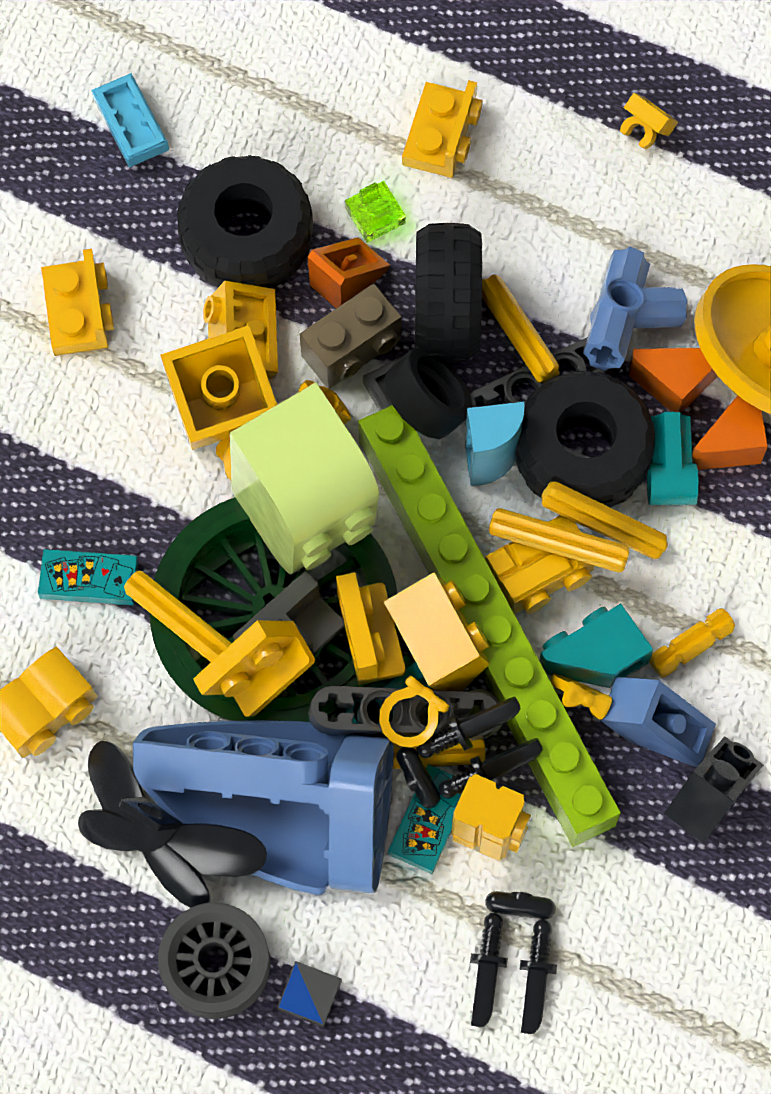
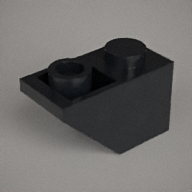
(713, 788)

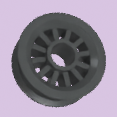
(194, 921)

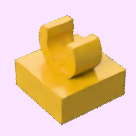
(650, 117)

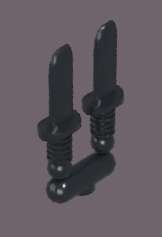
(460, 732)
(488, 961)

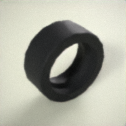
(427, 394)

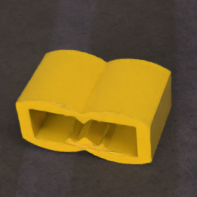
(42, 702)

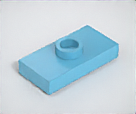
(130, 120)

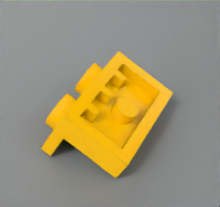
(440, 128)
(75, 305)
(242, 305)
(369, 630)
(257, 665)

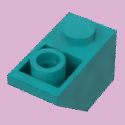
(598, 651)

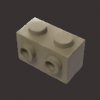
(351, 336)

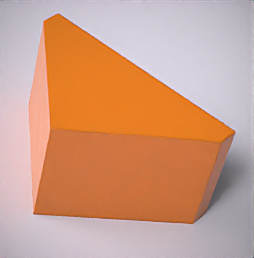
(344, 270)
(672, 374)
(734, 438)

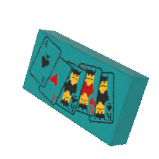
(86, 577)
(425, 830)

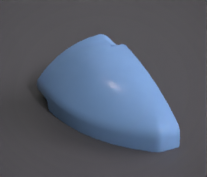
(302, 792)

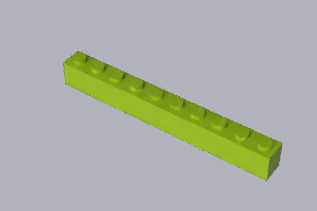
(450, 551)

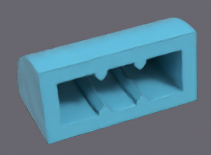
(492, 440)

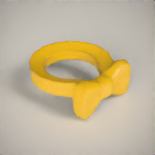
(414, 688)
(581, 694)

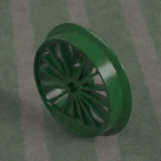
(206, 548)

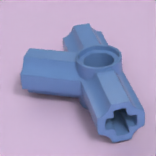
(629, 305)

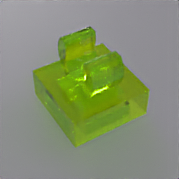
(375, 211)

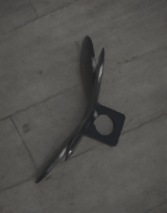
(172, 849)

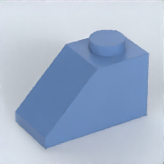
(658, 720)

